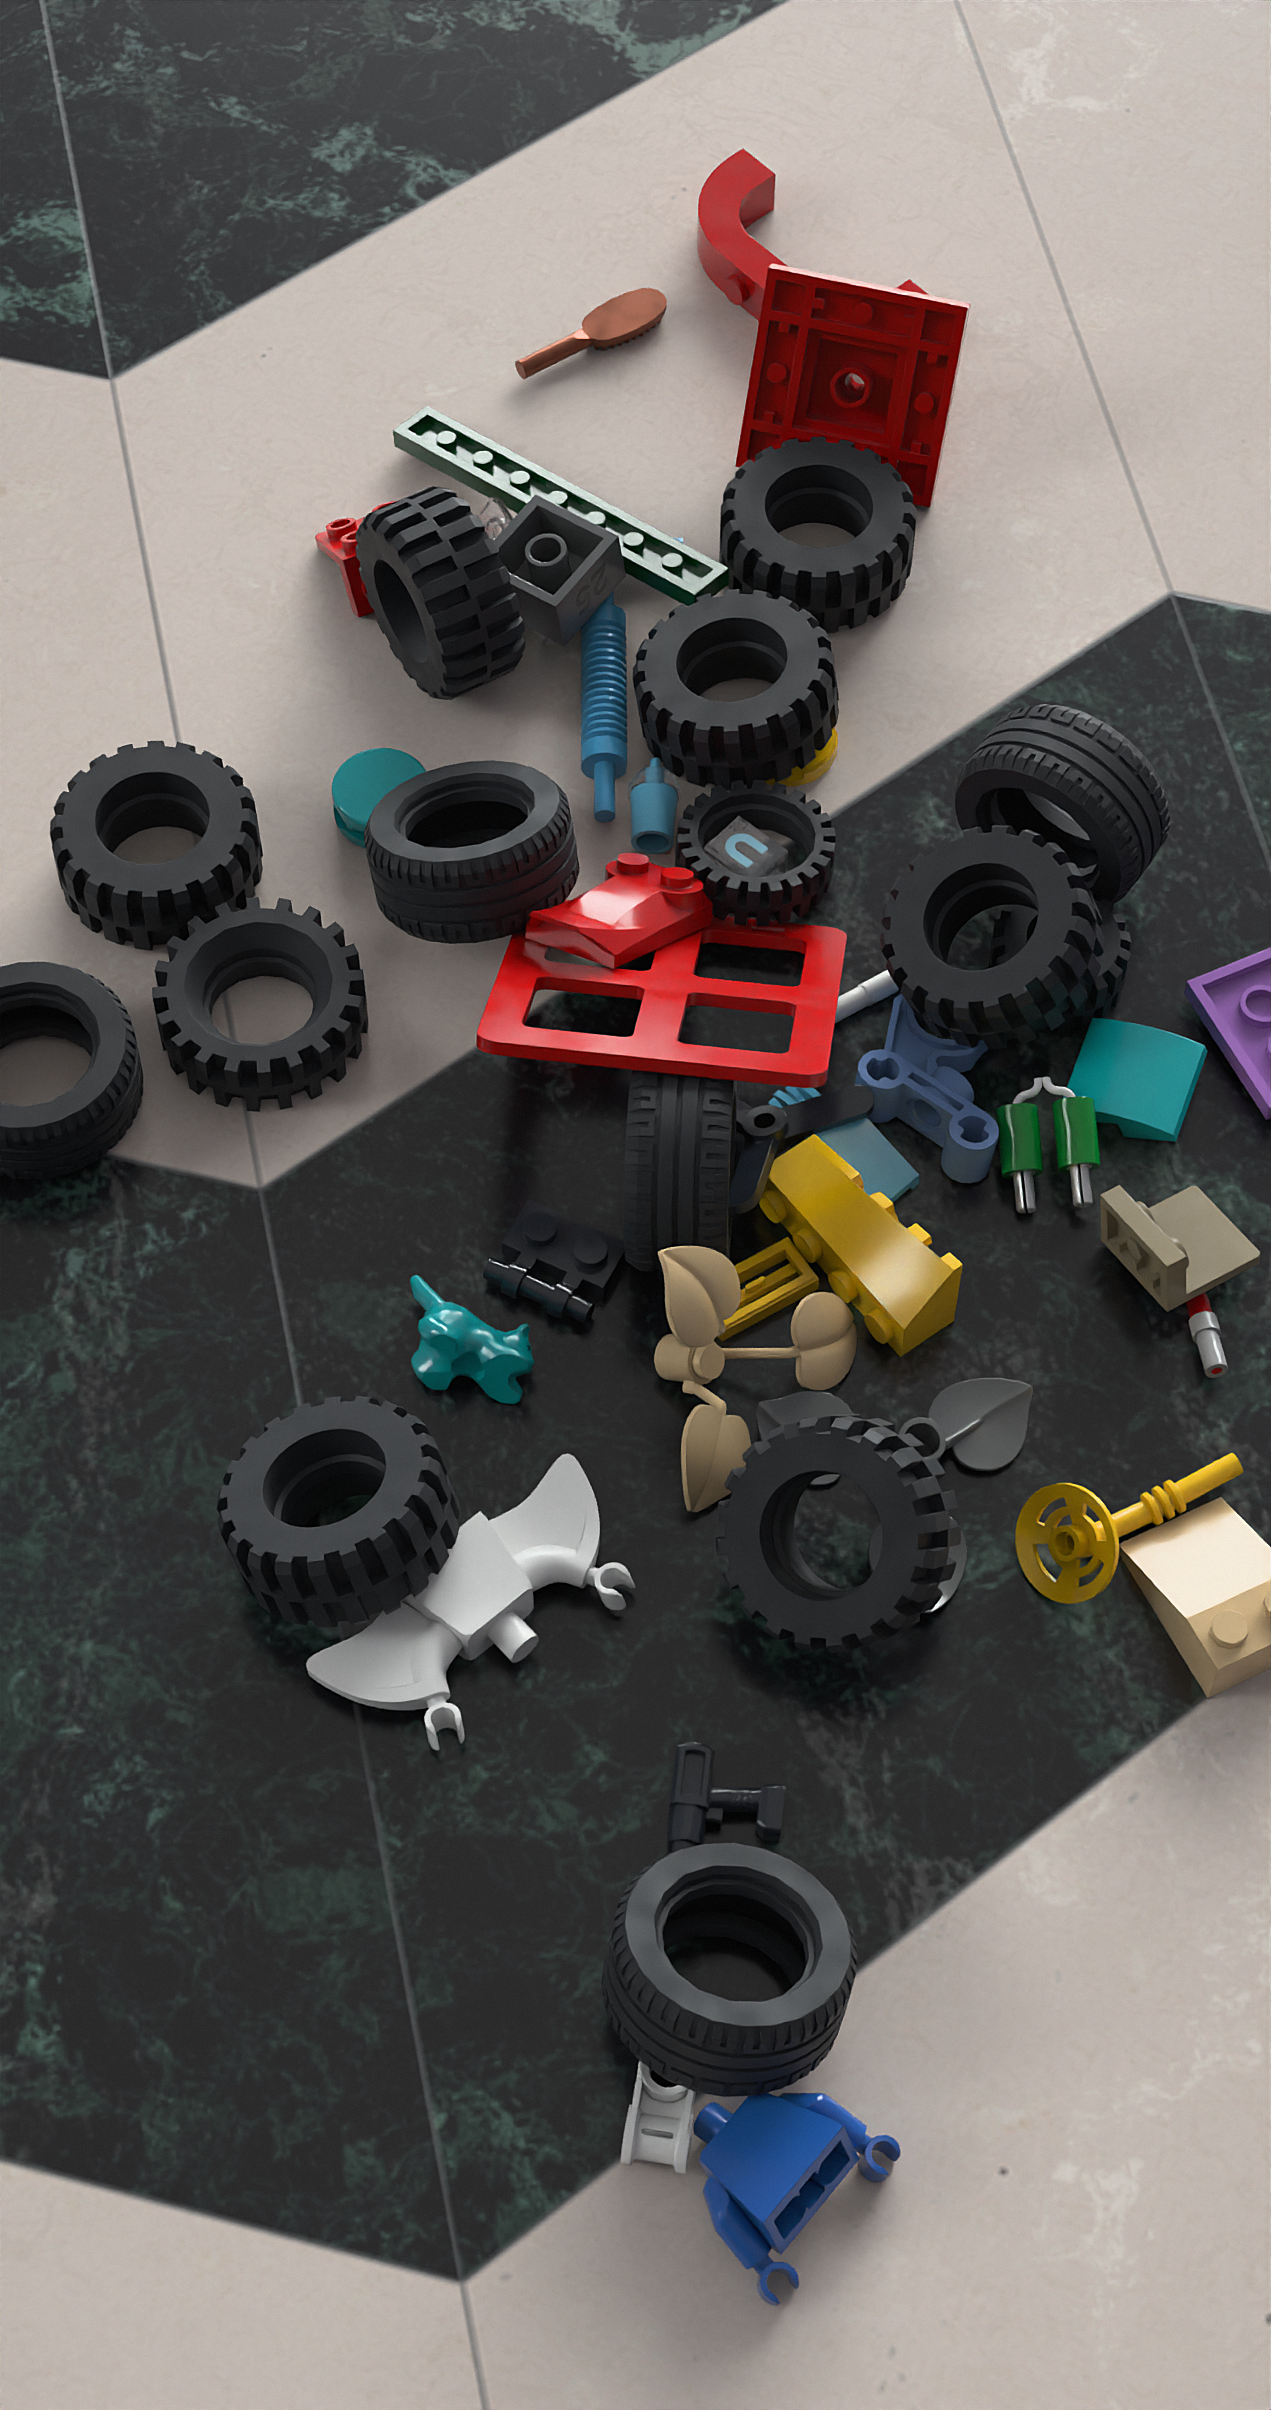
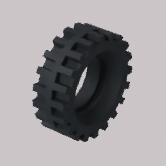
(250, 946)

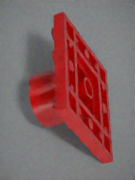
(822, 331)

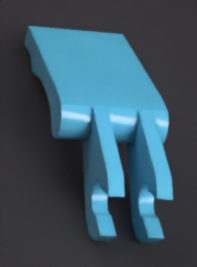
(863, 1148)

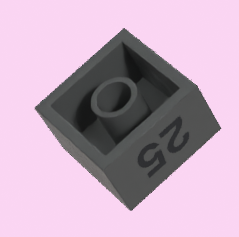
(559, 567)

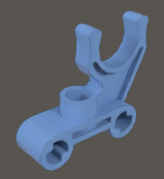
(923, 1086)

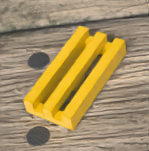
(777, 1299)

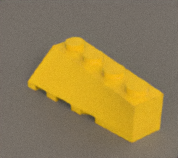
(862, 1245)

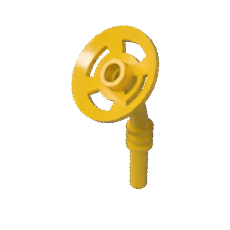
(1099, 1539)

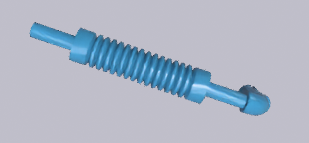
(604, 703)

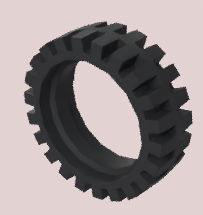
(764, 810)

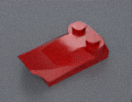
(627, 914)

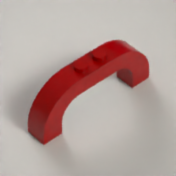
(729, 202)

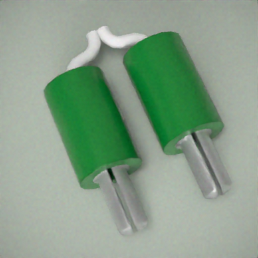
(1074, 1139)

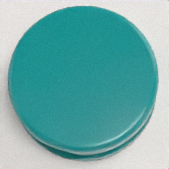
(364, 782)

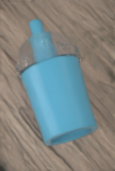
(653, 808)

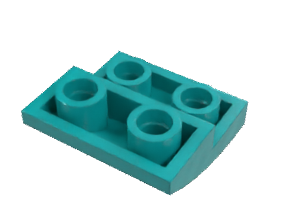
(1137, 1077)

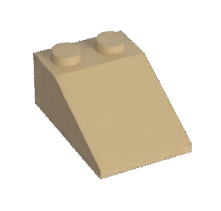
(1210, 1591)

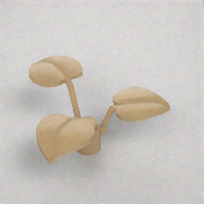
(699, 1296)

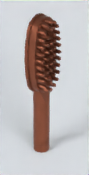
(605, 326)

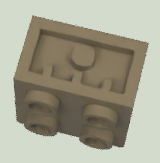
(1175, 1245)

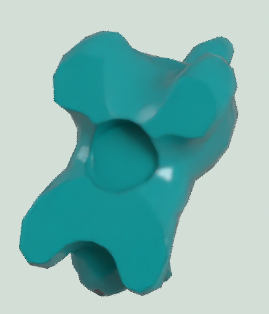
(463, 1345)

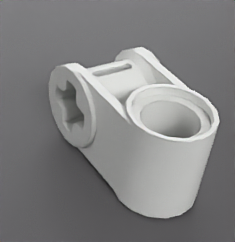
(658, 2123)

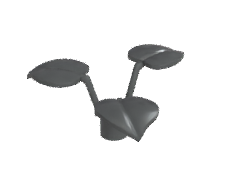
(975, 1417)

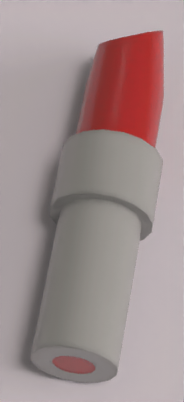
(1207, 1333)

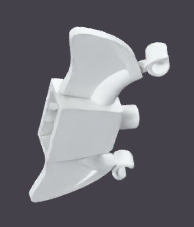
(476, 1601)

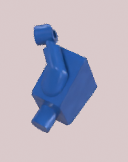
(776, 2168)

